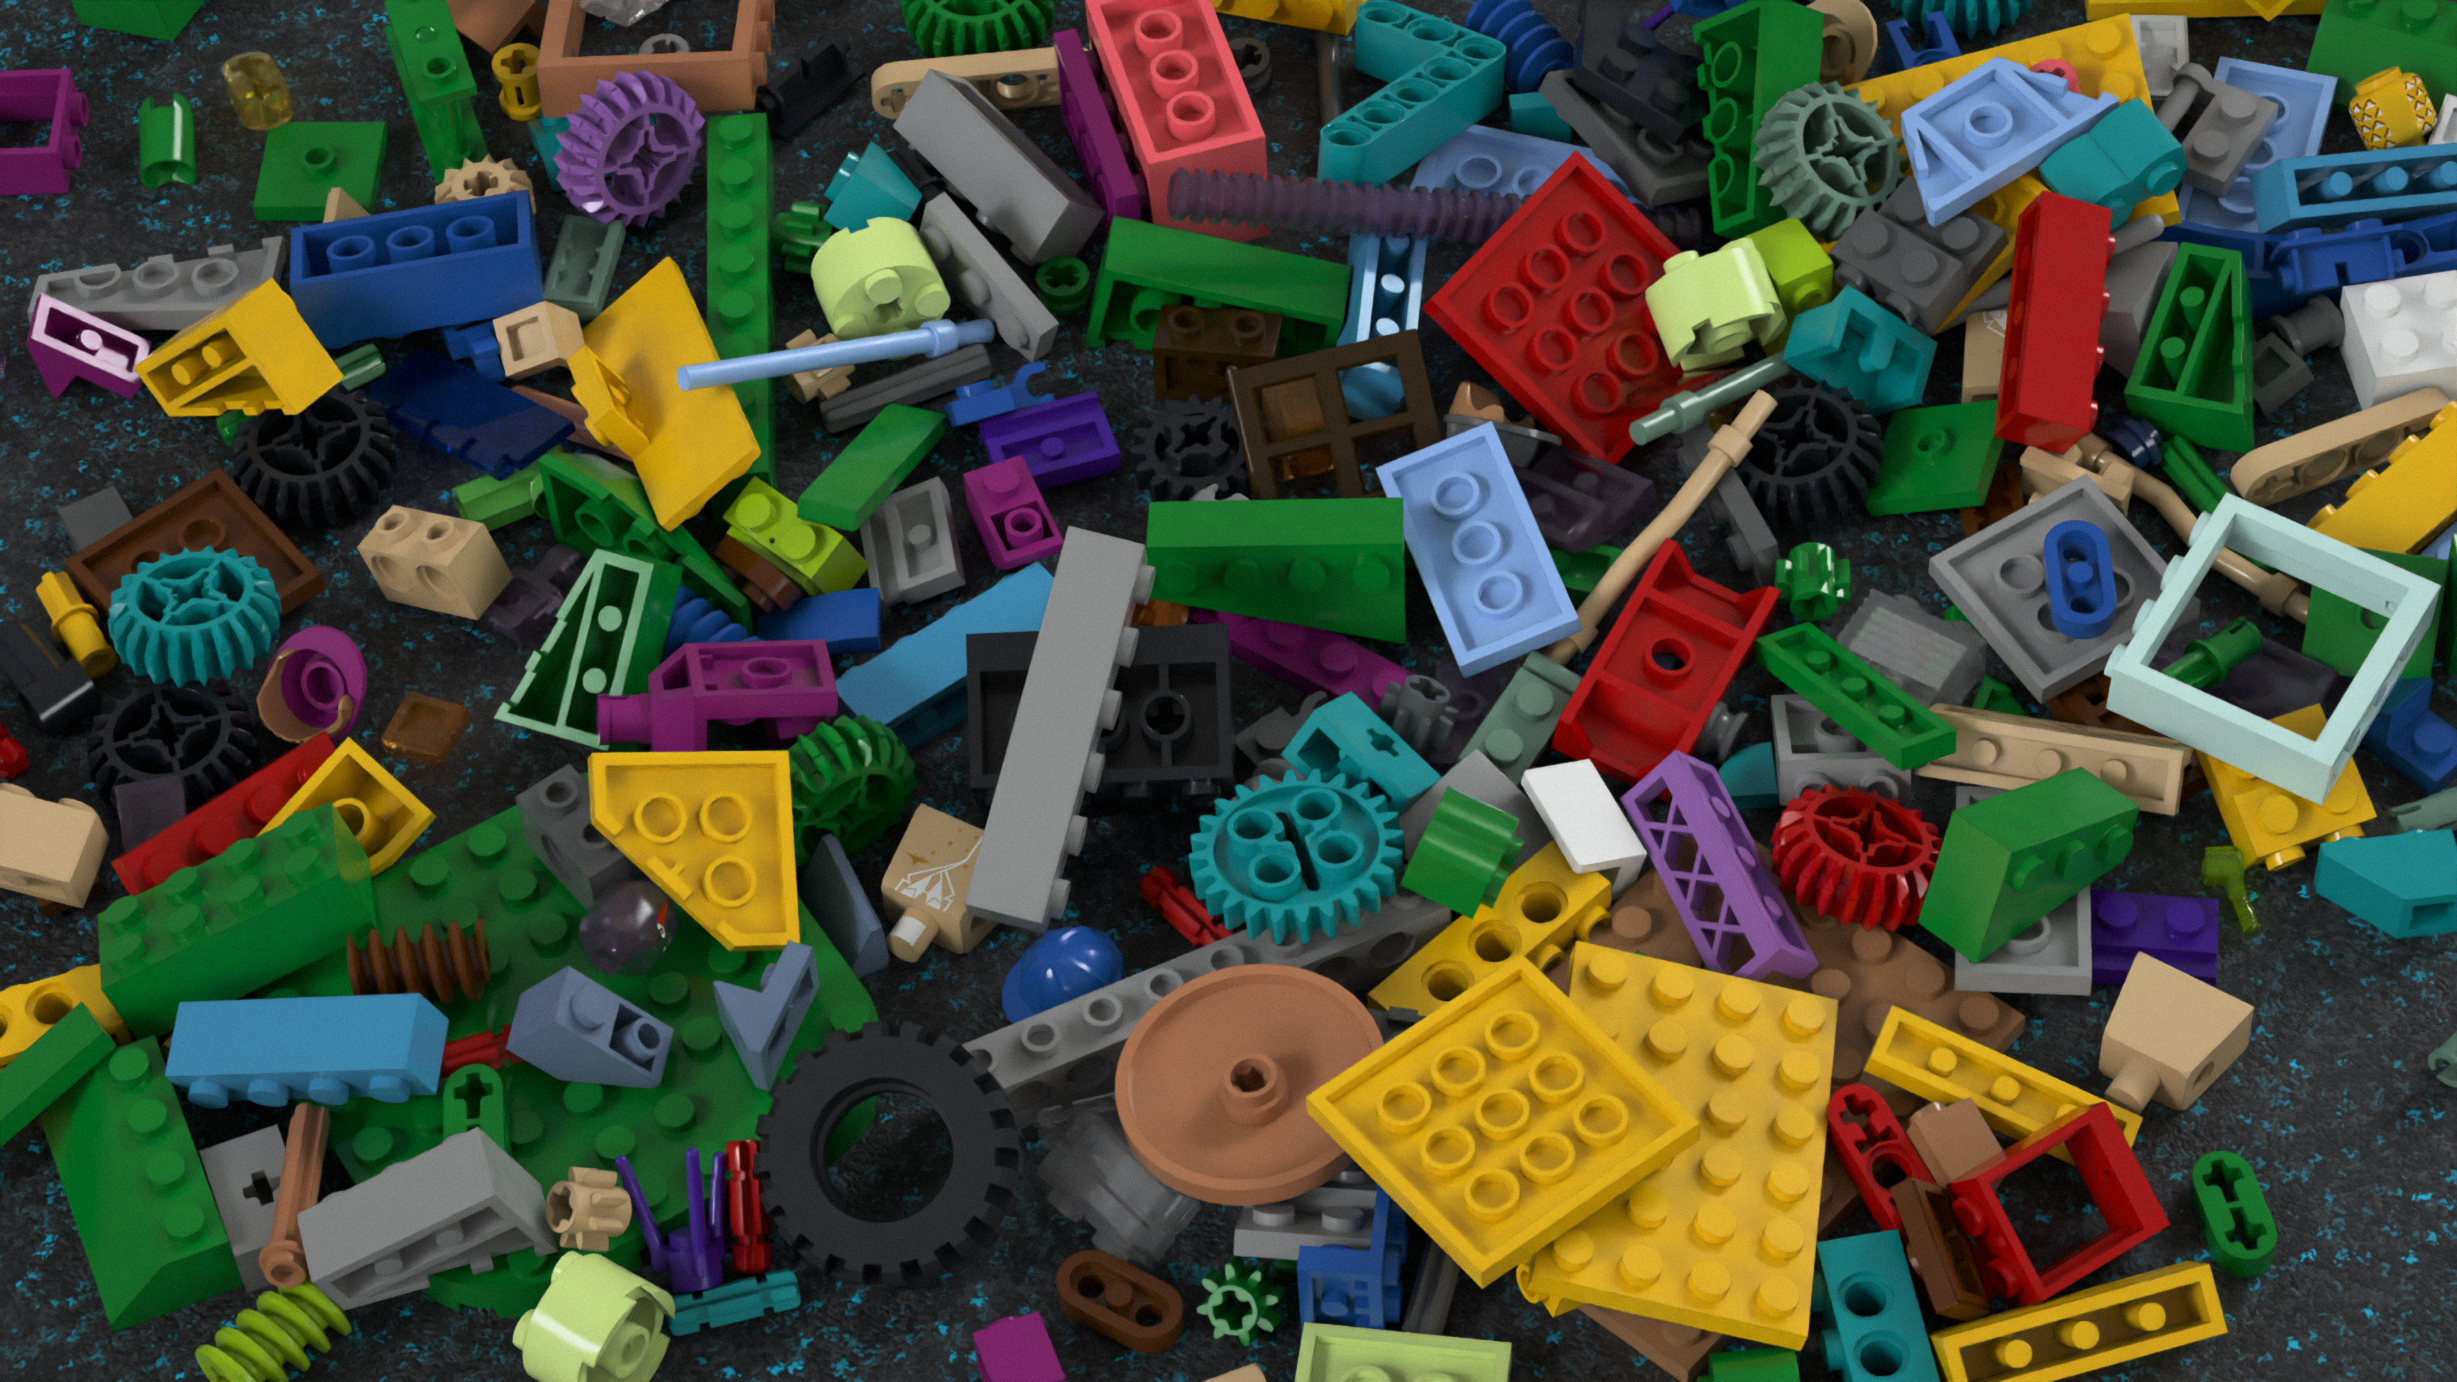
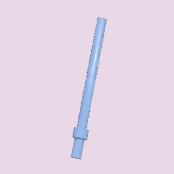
(931, 339)

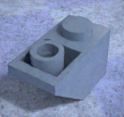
(588, 1033)

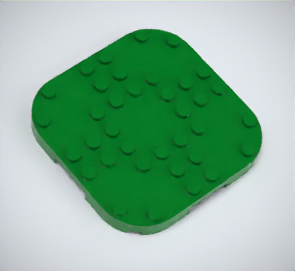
(559, 1123)

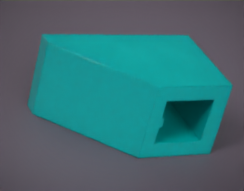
(869, 189)
(2394, 880)

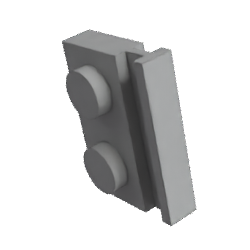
(912, 545)

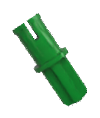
(2211, 659)

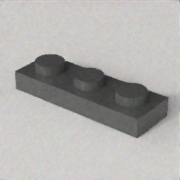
(1731, 505)

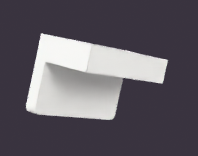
(1586, 822)

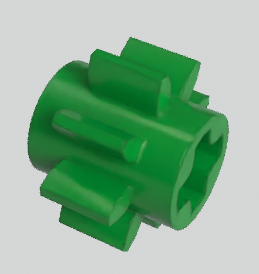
(800, 235)
(1813, 581)
(1232, 1315)

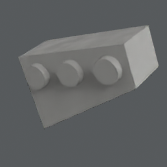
(422, 1219)

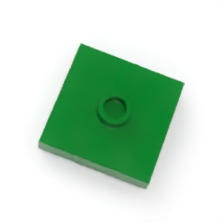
(310, 159)
(1937, 459)
(2345, 632)

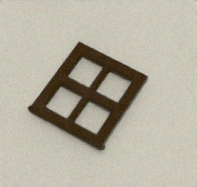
(1338, 432)

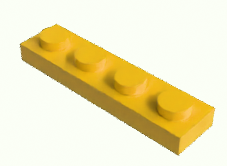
(1953, 1068)

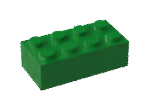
(236, 920)

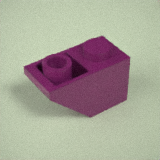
(1010, 514)

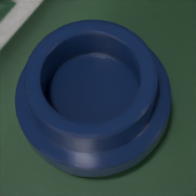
(2135, 441)

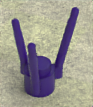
(693, 1250)

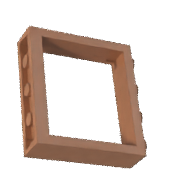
(711, 78)

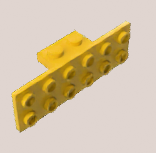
(627, 382)

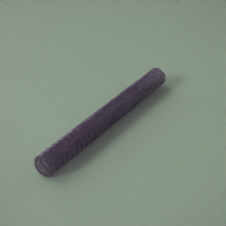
(1372, 208)

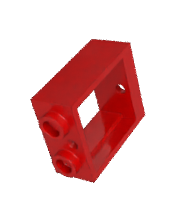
(2111, 1178)

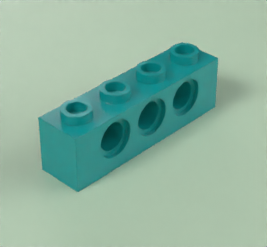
(1874, 1277)

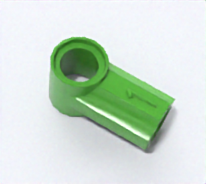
(504, 501)

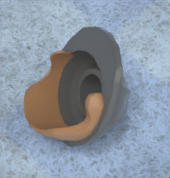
(1478, 405)

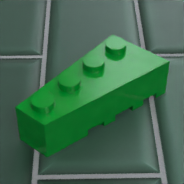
(1749, 64)
(1165, 265)
(1286, 561)

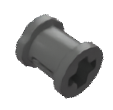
(2309, 327)

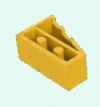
(241, 357)

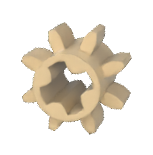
(817, 383)
(588, 1209)

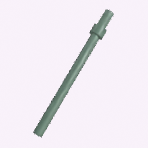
(1688, 408)

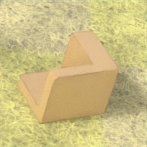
(537, 339)

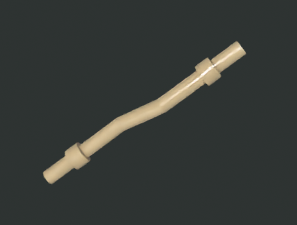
(1726, 449)
(2275, 591)

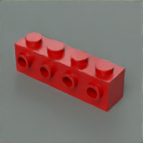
(2054, 323)

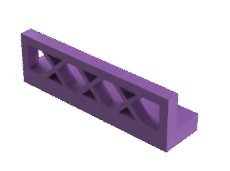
(1737, 868)

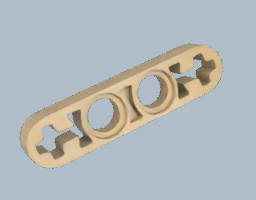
(980, 71)
(2334, 448)

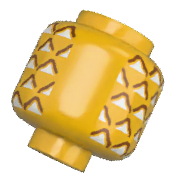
(2392, 110)

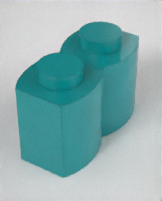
(2117, 162)

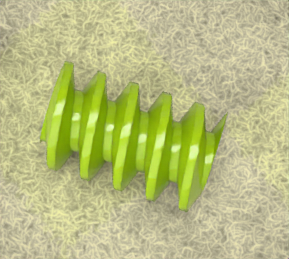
(273, 1336)

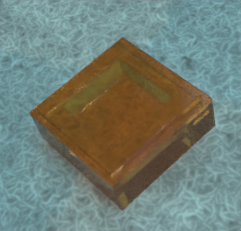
(425, 729)

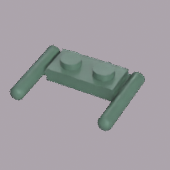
(1524, 717)

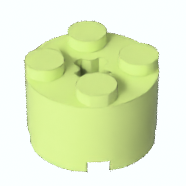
(878, 281)
(1714, 305)
(594, 1324)

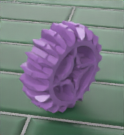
(616, 138)

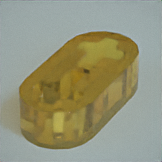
(257, 90)

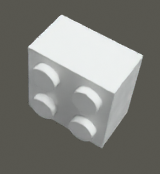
(2401, 336)

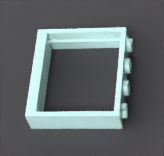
(2238, 735)

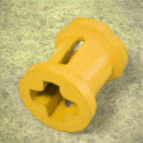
(518, 81)

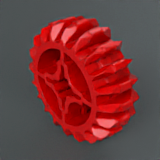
(1855, 856)

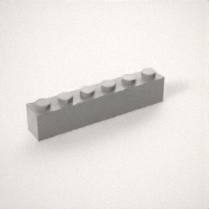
(1058, 731)

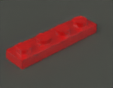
(227, 818)

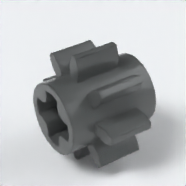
(1418, 712)

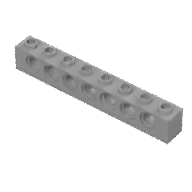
(1078, 1044)

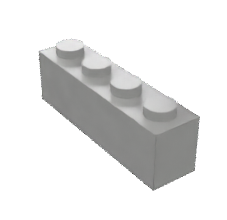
(997, 170)

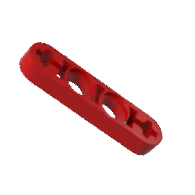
(1847, 1144)

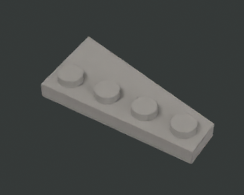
(161, 291)

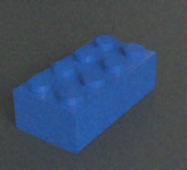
(416, 268)

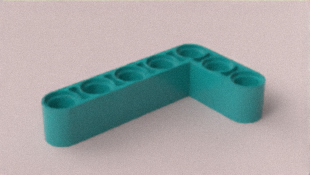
(1438, 88)

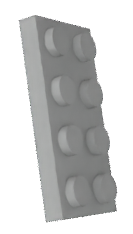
(2045, 957)

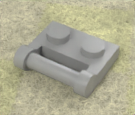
(2223, 134)

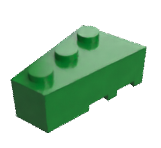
(2199, 353)

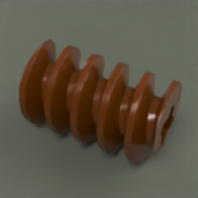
(422, 964)

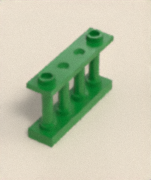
(435, 82)

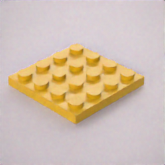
(1502, 1120)

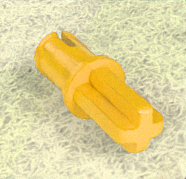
(76, 624)

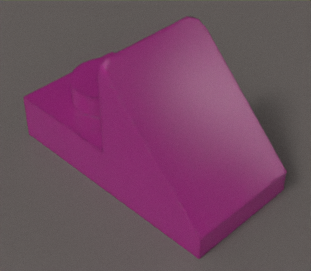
(77, 343)

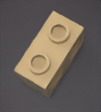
(435, 562)

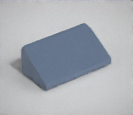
(843, 909)

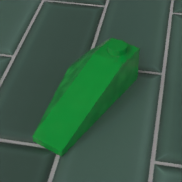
(608, 508)

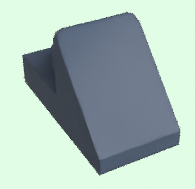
(768, 1020)

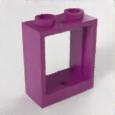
(41, 97)

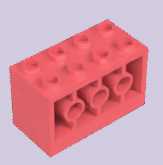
(1177, 99)

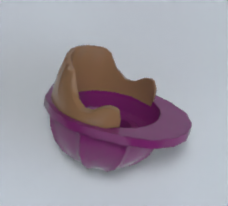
(314, 686)

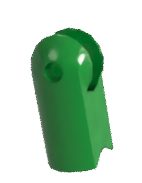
(166, 143)

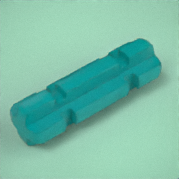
(735, 1302)

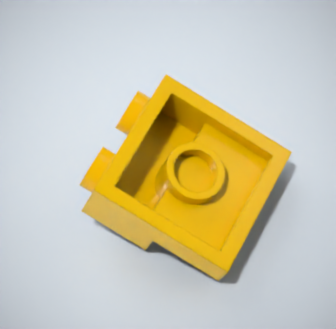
(2277, 824)

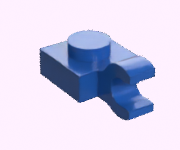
(475, 342)
(981, 401)

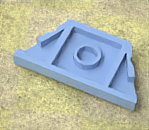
(1991, 132)

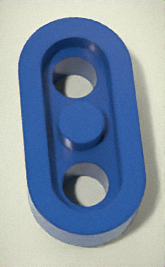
(2079, 584)

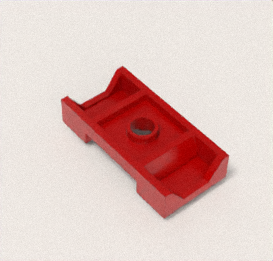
(1637, 713)

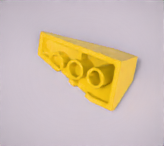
(369, 800)

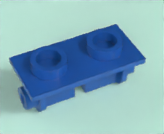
(2361, 248)

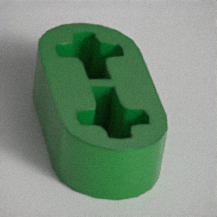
(494, 1107)
(2246, 1209)

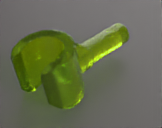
(2226, 867)

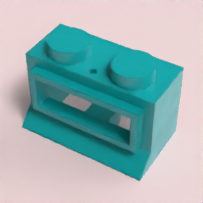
(1883, 368)

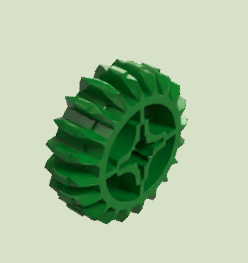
(977, 25)
(847, 784)

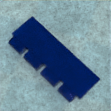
(467, 414)

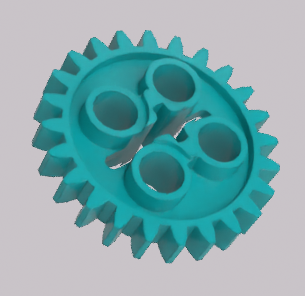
(1255, 874)

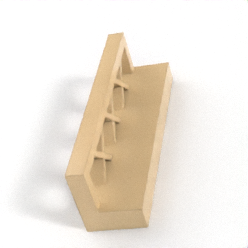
(2021, 750)

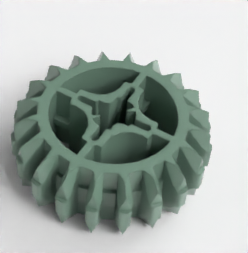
(1828, 157)

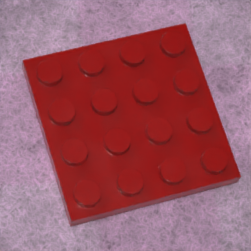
(1564, 310)

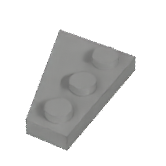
(984, 279)

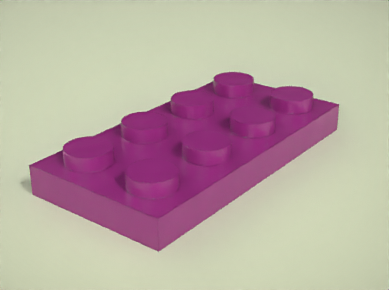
(1089, 123)

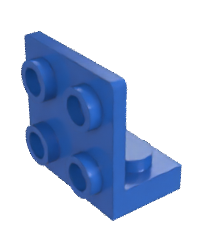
(1357, 1285)

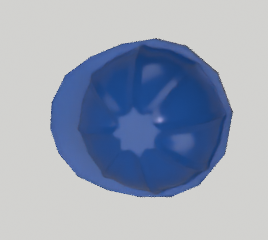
(1060, 969)

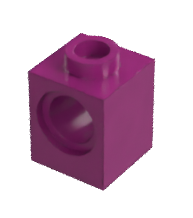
(1017, 1351)

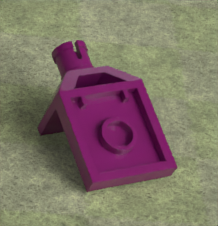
(721, 683)

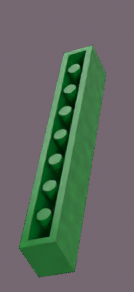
(742, 275)

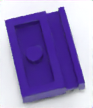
(1056, 439)
(2162, 926)

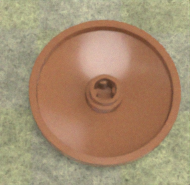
(1223, 1077)

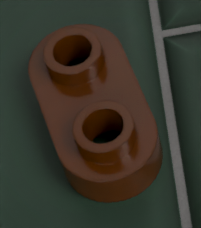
(755, 576)
(1126, 1301)

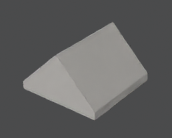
(2135, 288)

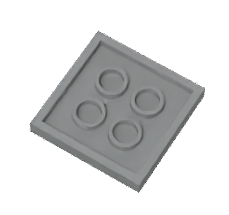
(2003, 592)

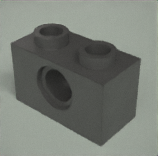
(561, 835)

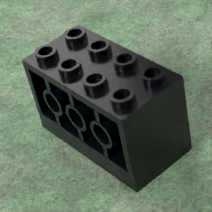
(1174, 677)

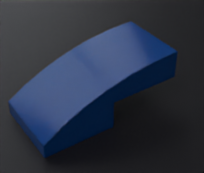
(843, 618)

